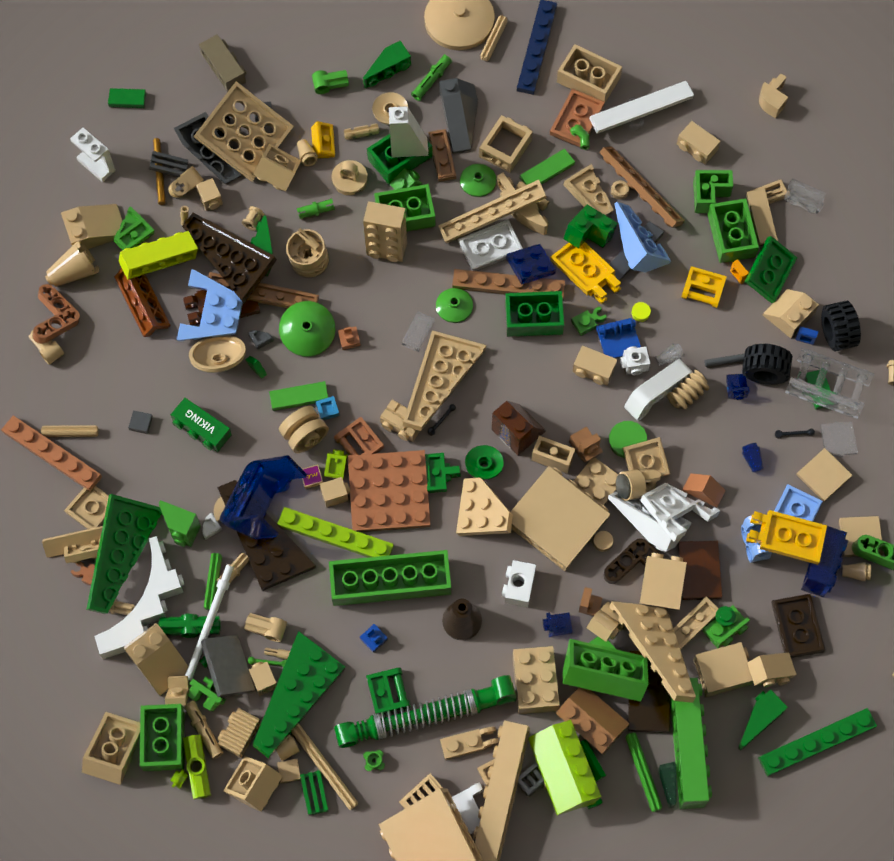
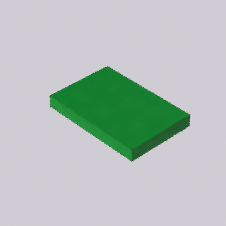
(771, 269)

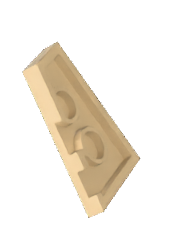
(587, 190)

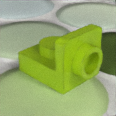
(336, 464)

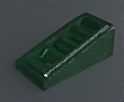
(667, 775)

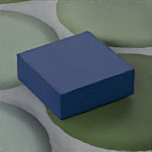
(806, 335)

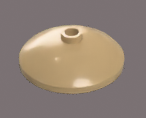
(217, 353)

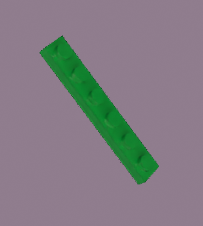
(817, 742)

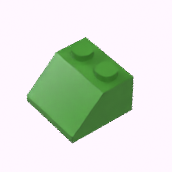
(181, 523)

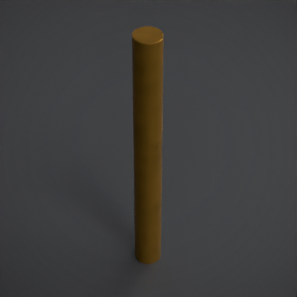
(159, 176)

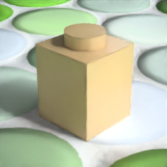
(209, 194)
(334, 491)
(262, 678)

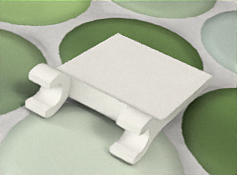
(467, 806)

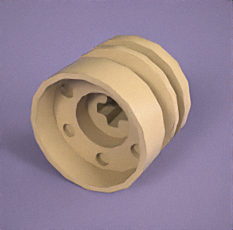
(299, 250)

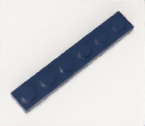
(537, 47)

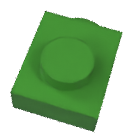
(406, 179)

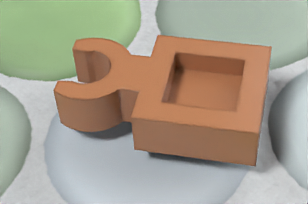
(87, 573)

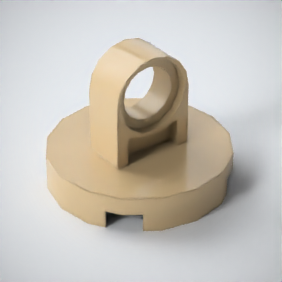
(349, 177)

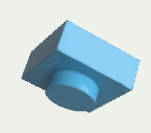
(327, 408)

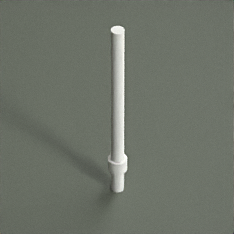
(223, 584)

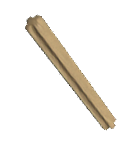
(324, 767)

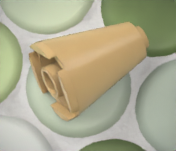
(72, 266)

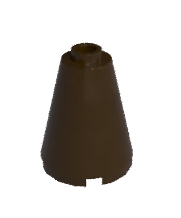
(462, 620)

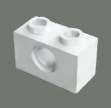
(519, 595)

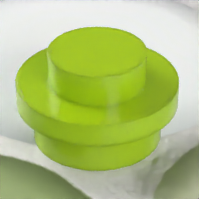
(178, 778)

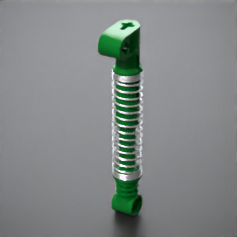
(471, 702)

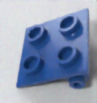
(617, 337)

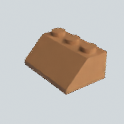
(593, 719)

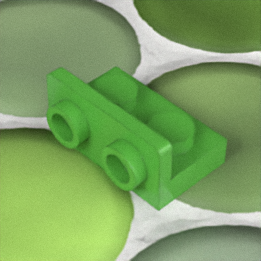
(722, 635)

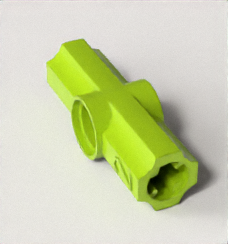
(195, 753)

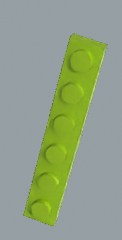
(333, 534)

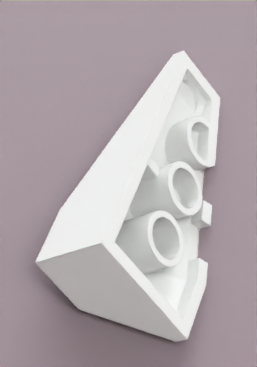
(646, 523)

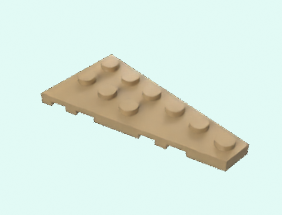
(442, 369)
(656, 640)

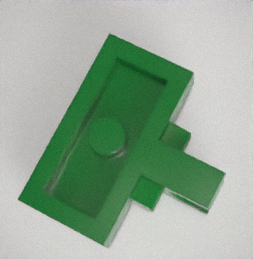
(439, 472)

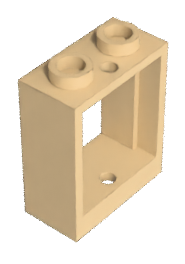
(497, 157)

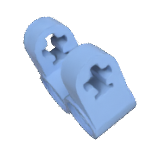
(752, 549)

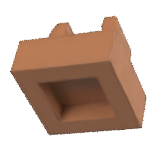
(349, 338)

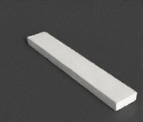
(641, 107)

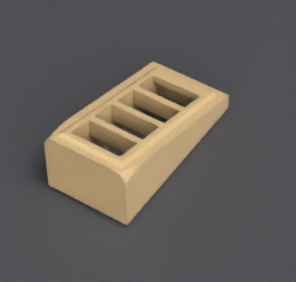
(416, 790)

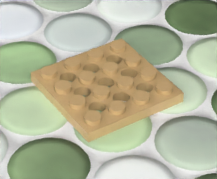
(231, 132)

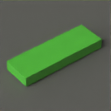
(548, 168)
(298, 395)

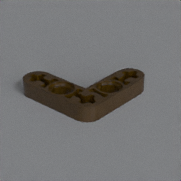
(641, 557)

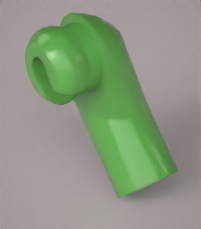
(583, 134)

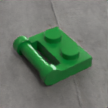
(381, 691)

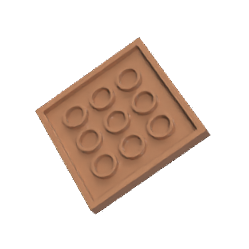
(388, 491)

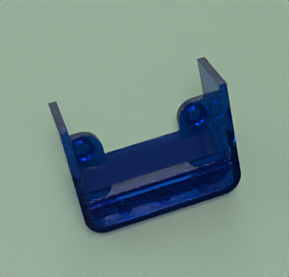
(255, 492)

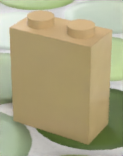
(663, 581)
(723, 669)

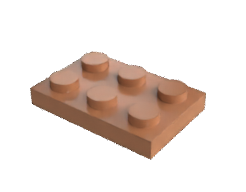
(574, 112)

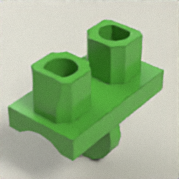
(198, 689)

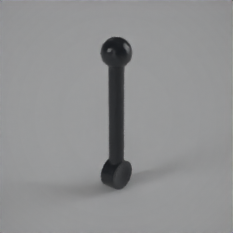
(431, 431)
(778, 434)

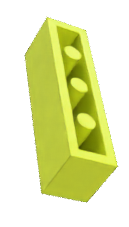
(157, 254)

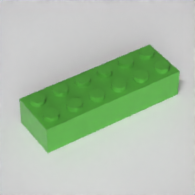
(390, 577)
(690, 751)

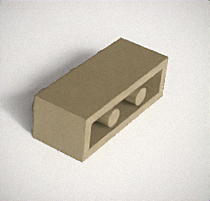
(222, 62)

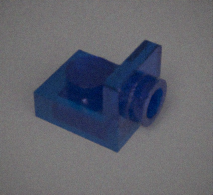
(737, 386)
(557, 624)

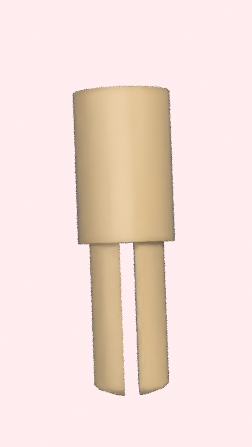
(184, 214)
(310, 241)
(278, 653)

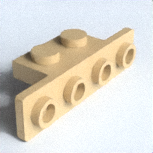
(75, 545)

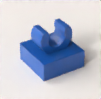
(373, 638)

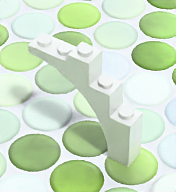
(149, 609)

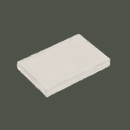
(489, 245)

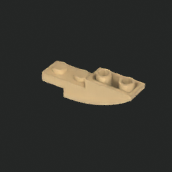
(528, 216)

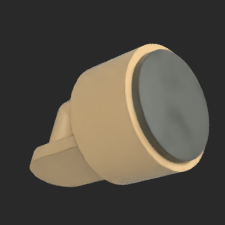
(633, 485)

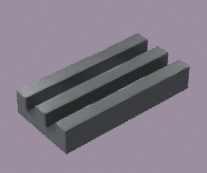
(169, 161)

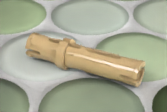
(199, 722)

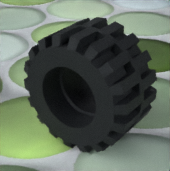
(841, 325)
(767, 364)

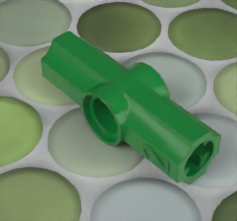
(187, 625)

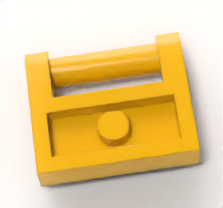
(704, 281)

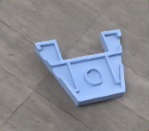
(220, 310)

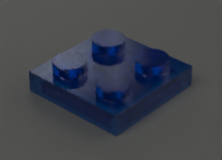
(530, 264)

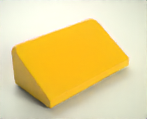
(323, 140)

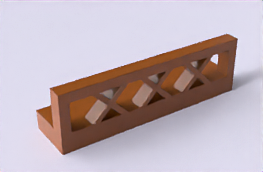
(138, 303)

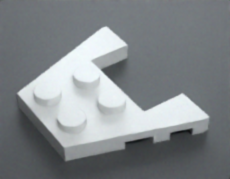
(670, 503)

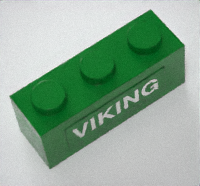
(200, 425)

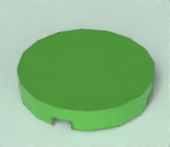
(626, 434)

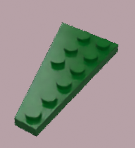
(122, 540)
(302, 683)

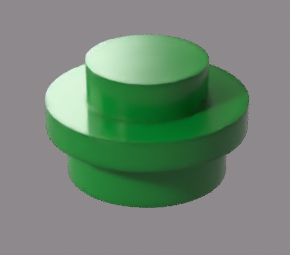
(725, 616)

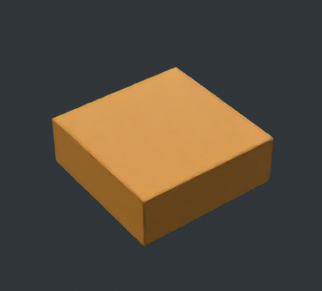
(739, 271)

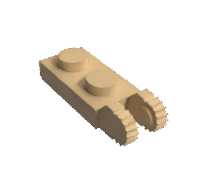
(467, 743)

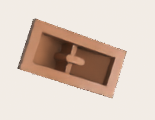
(704, 488)

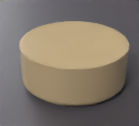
(620, 189)
(603, 541)

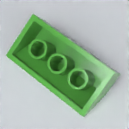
(605, 670)

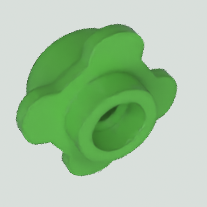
(369, 756)

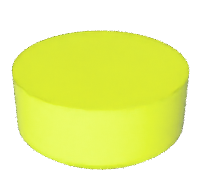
(641, 311)

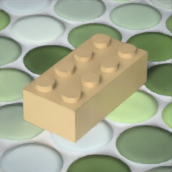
(385, 231)

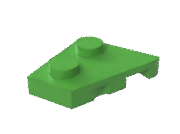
(132, 230)

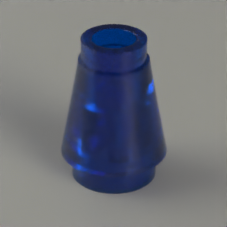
(753, 456)

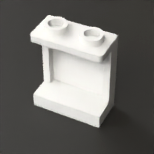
(94, 155)

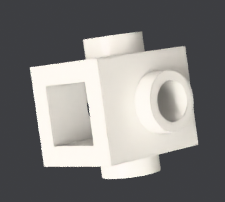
(635, 360)

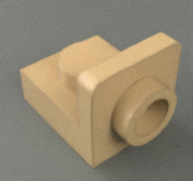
(177, 690)

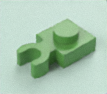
(586, 322)

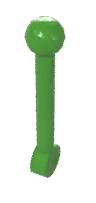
(251, 660)

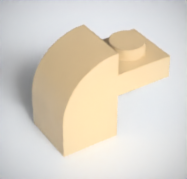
(771, 98)

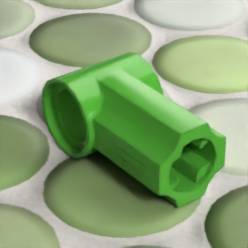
(325, 81)

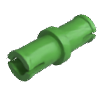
(315, 208)

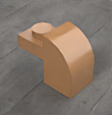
(586, 444)

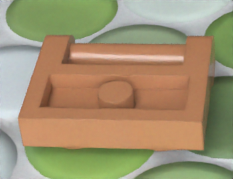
(362, 436)

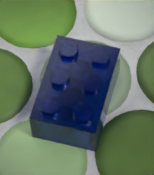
(822, 577)

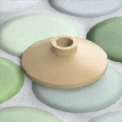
(382, 104)

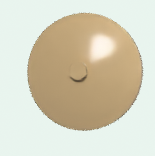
(459, 22)

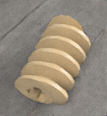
(689, 388)

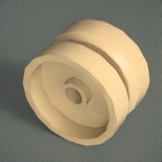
(303, 429)

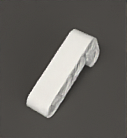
(656, 388)

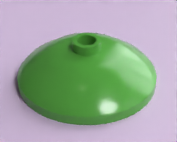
(307, 341)

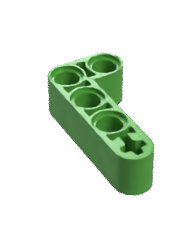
(873, 554)

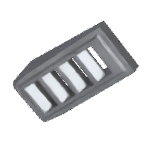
(526, 774)

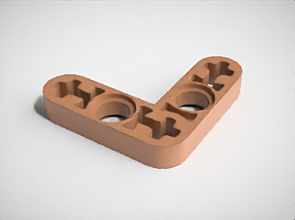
(60, 315)

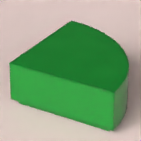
(256, 366)

